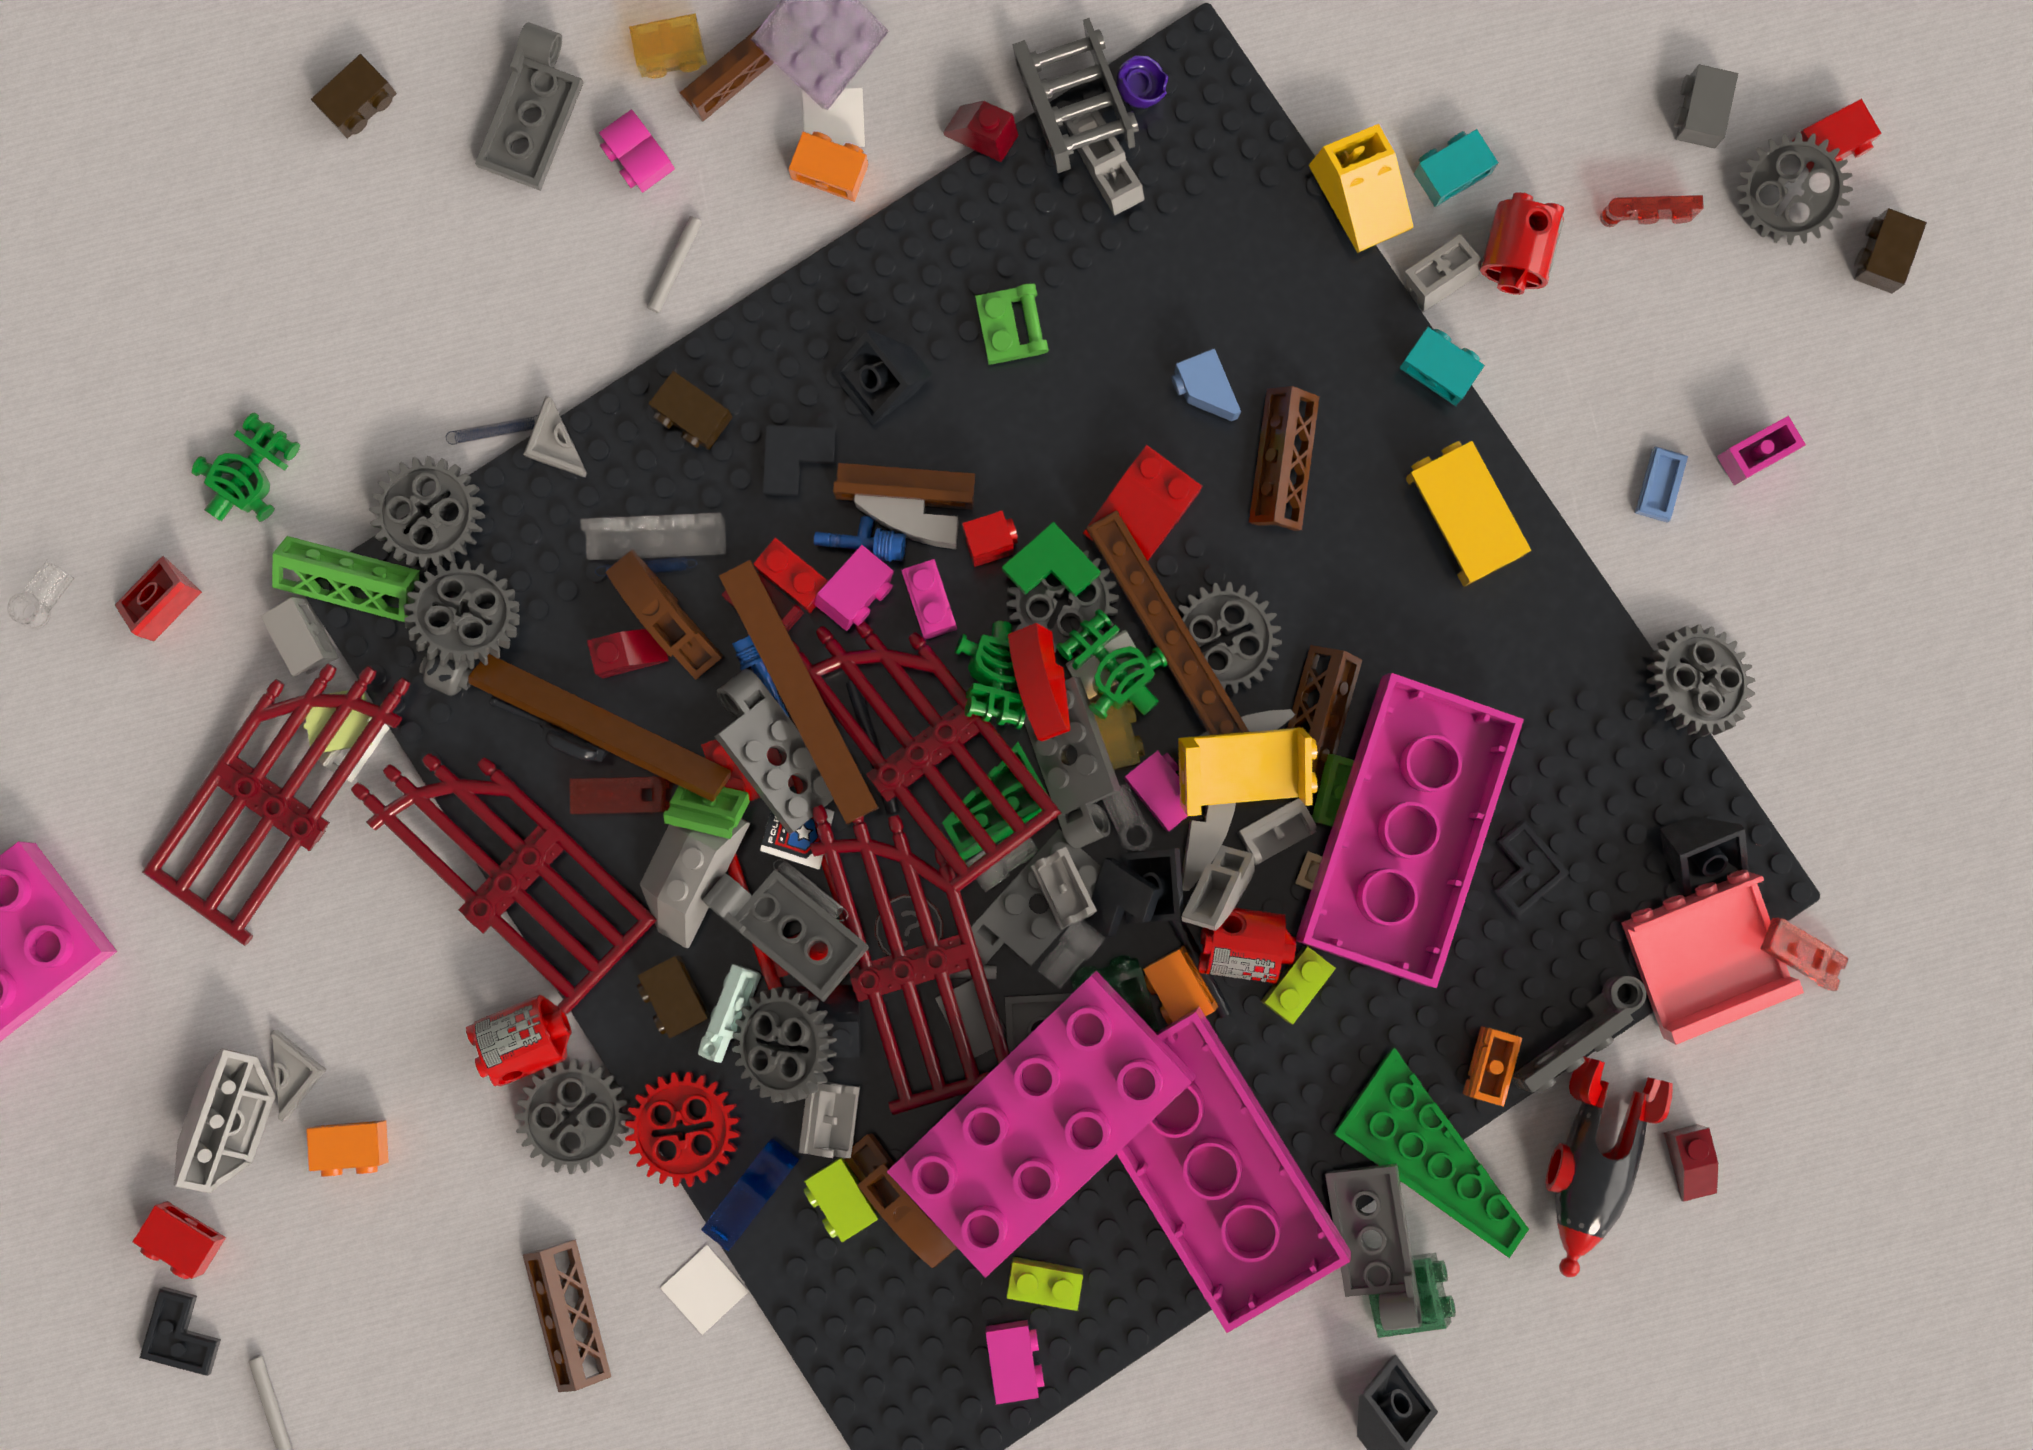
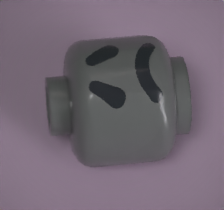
(446, 678)

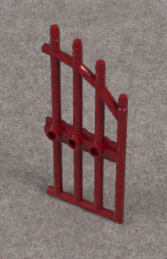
(922, 753)
(266, 798)
(511, 879)
(914, 966)

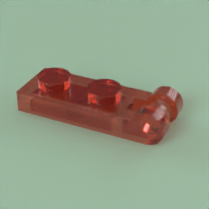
(1652, 209)
(617, 795)
(1804, 953)

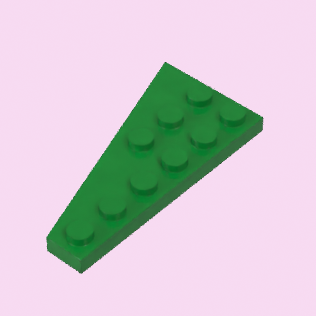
(1403, 1126)

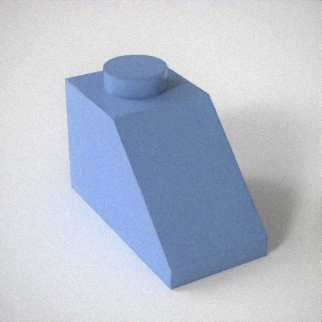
(1206, 385)

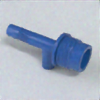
(885, 544)
(748, 657)

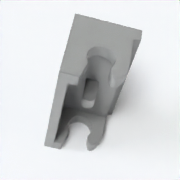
(1443, 272)
(299, 636)
(1277, 830)
(1063, 888)
(829, 1121)

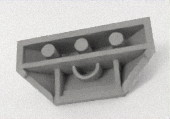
(682, 875)
(223, 1122)

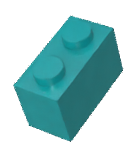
(1455, 167)
(1442, 365)

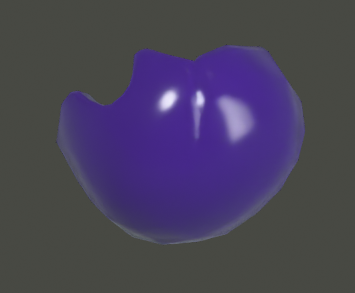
(1141, 82)

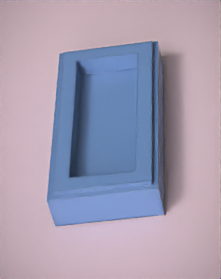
(1661, 484)

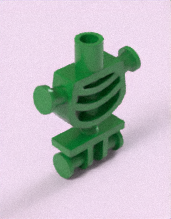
(226, 497)
(994, 669)
(1135, 691)

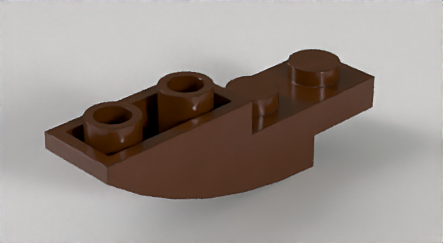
(661, 614)
(894, 1205)

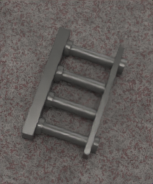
(1052, 118)

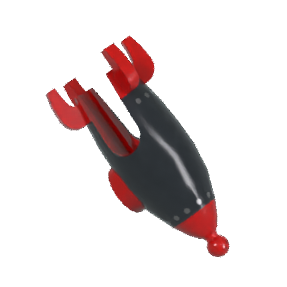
(1592, 1184)

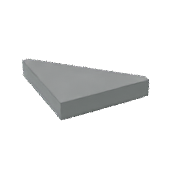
(552, 443)
(293, 1074)

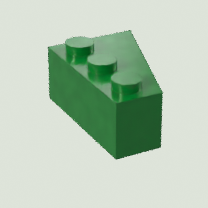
(986, 812)

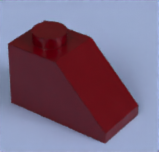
(983, 129)
(625, 652)
(1693, 1161)

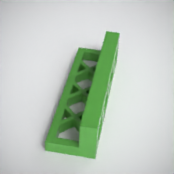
(342, 571)

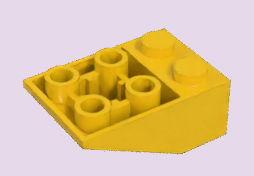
(1364, 187)

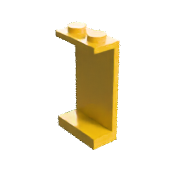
(1469, 511)
(1246, 768)

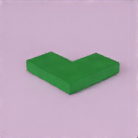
(1054, 554)

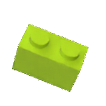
(1298, 984)
(840, 1199)
(1044, 1283)

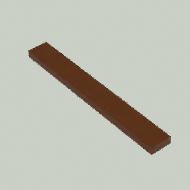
(1165, 626)
(798, 692)
(600, 727)

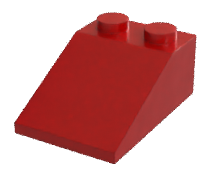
(1150, 499)

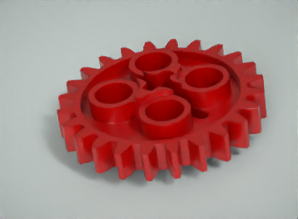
(688, 1160)

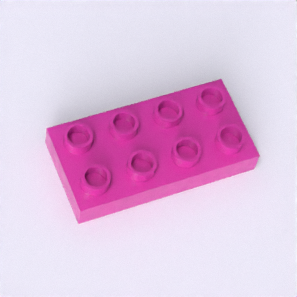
(1409, 830)
(44, 936)
(1041, 1124)
(1230, 1187)

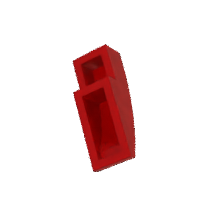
(1040, 680)

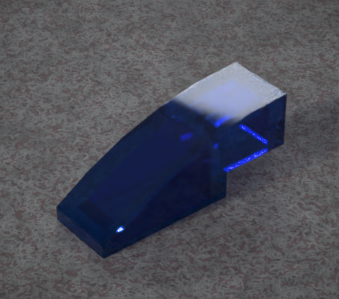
(749, 1194)

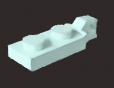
(738, 989)

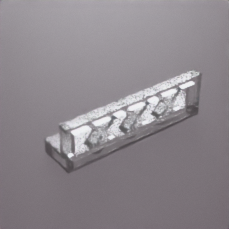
(655, 536)

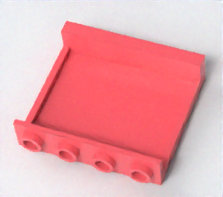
(1706, 957)

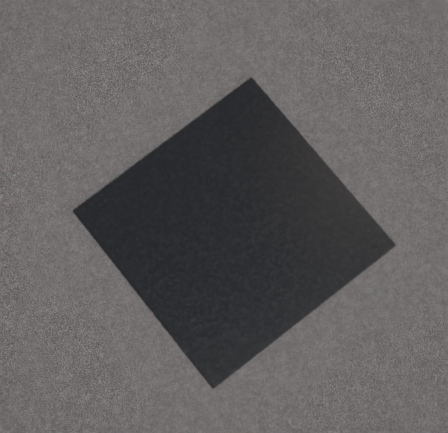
(1219, 257)

